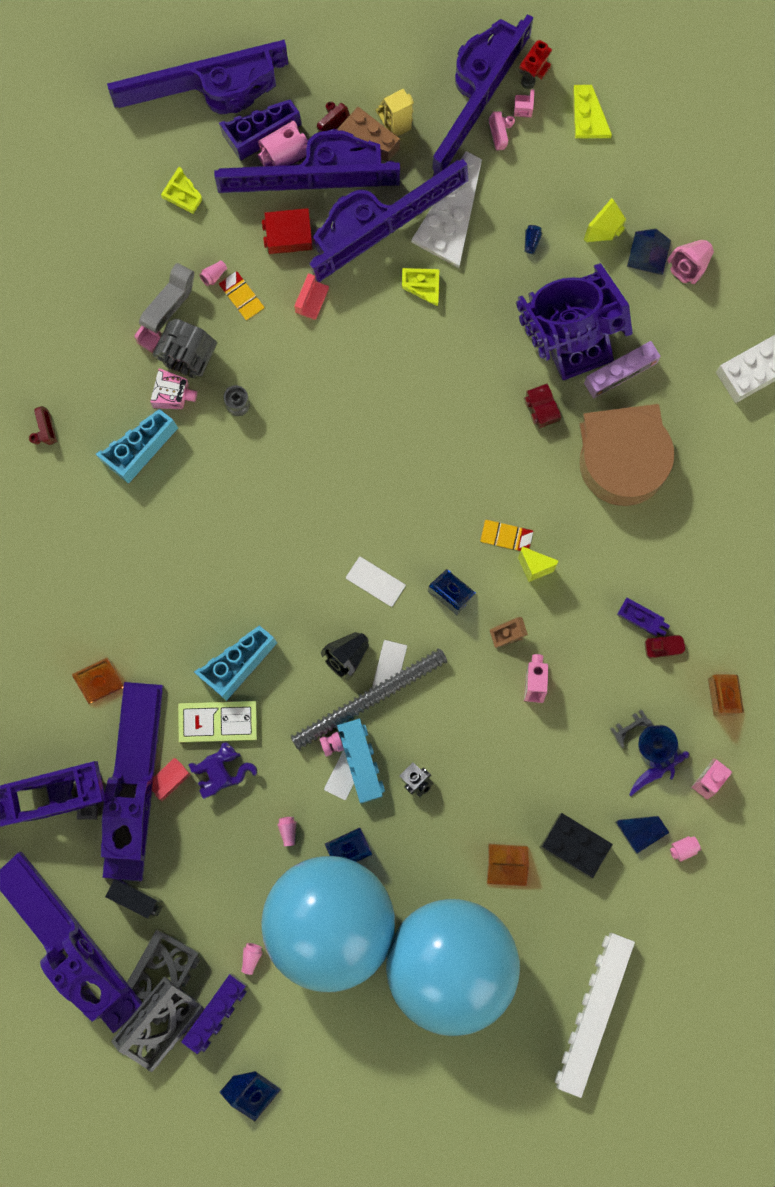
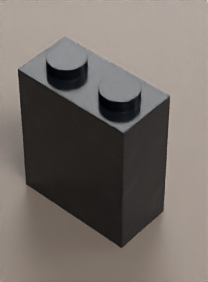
(134, 899)

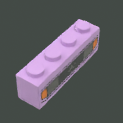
(622, 369)

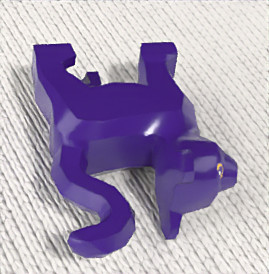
(217, 771)

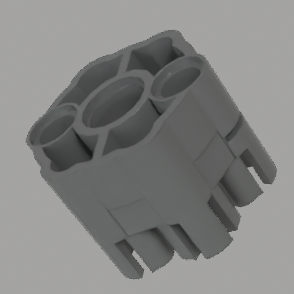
(185, 344)

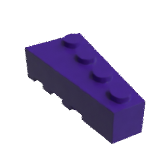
(246, 131)

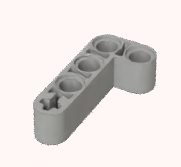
(168, 299)

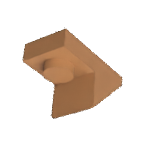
(508, 632)

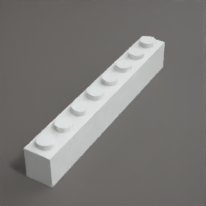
(595, 1014)

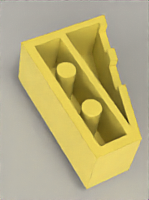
(396, 112)

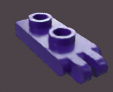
(642, 617)

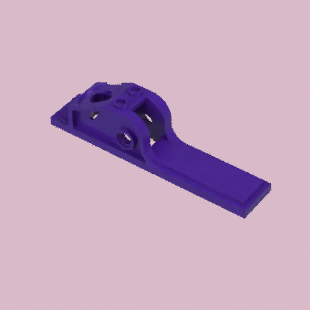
(479, 72)
(223, 79)
(329, 163)
(364, 221)
(133, 766)
(59, 790)
(60, 932)

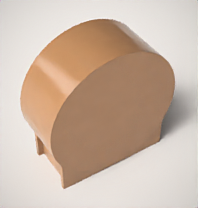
(625, 454)

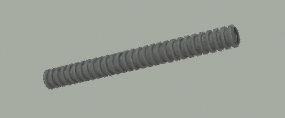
(369, 699)

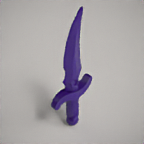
(654, 773)

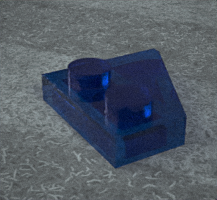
(642, 831)

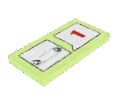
(217, 721)

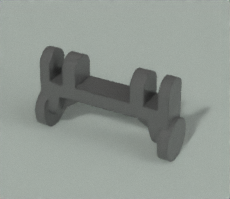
(643, 721)

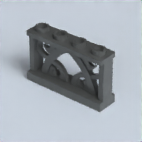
(156, 948)
(163, 1042)

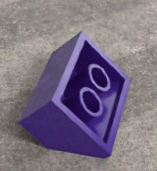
(583, 361)

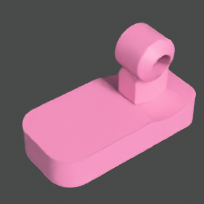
(497, 126)

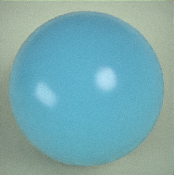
(328, 924)
(453, 967)

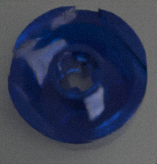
(658, 757)

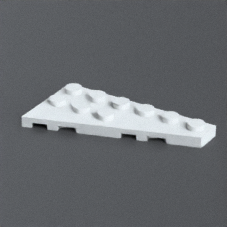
(447, 221)

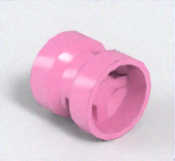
(335, 741)

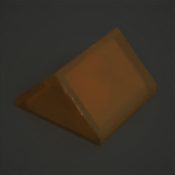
(98, 680)
(725, 694)
(507, 865)

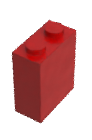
(287, 231)

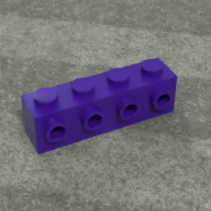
(217, 1009)

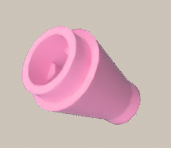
(212, 273)
(287, 829)
(251, 956)

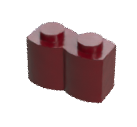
(542, 405)

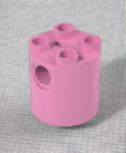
(283, 146)

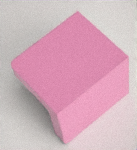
(524, 105)
(147, 338)

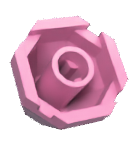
(691, 260)

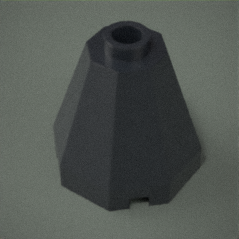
(346, 654)

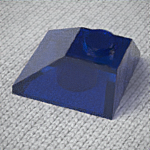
(250, 1093)

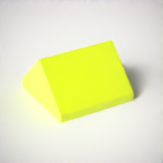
(536, 564)

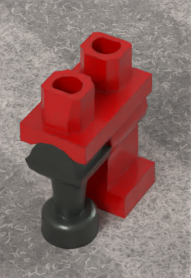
(535, 64)

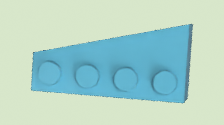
(138, 445)
(237, 662)
(360, 761)

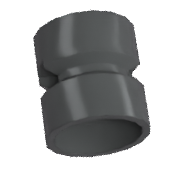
(236, 400)

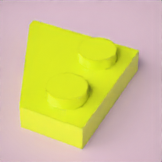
(182, 192)
(422, 283)

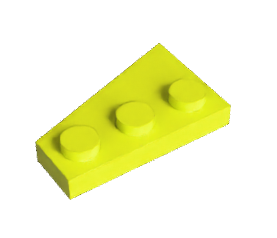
(588, 114)

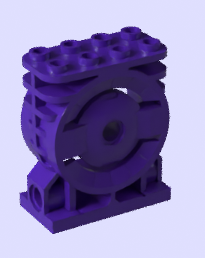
(574, 313)

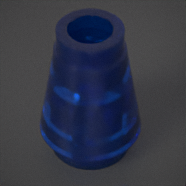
(532, 238)

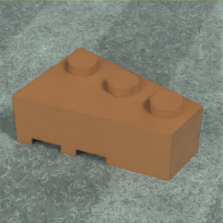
(367, 128)

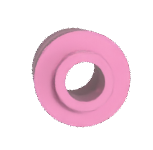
(685, 848)

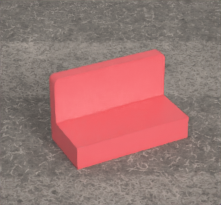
(311, 297)
(169, 779)

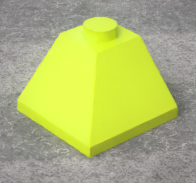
(606, 224)

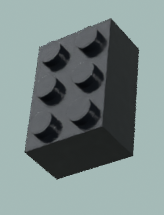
(576, 845)

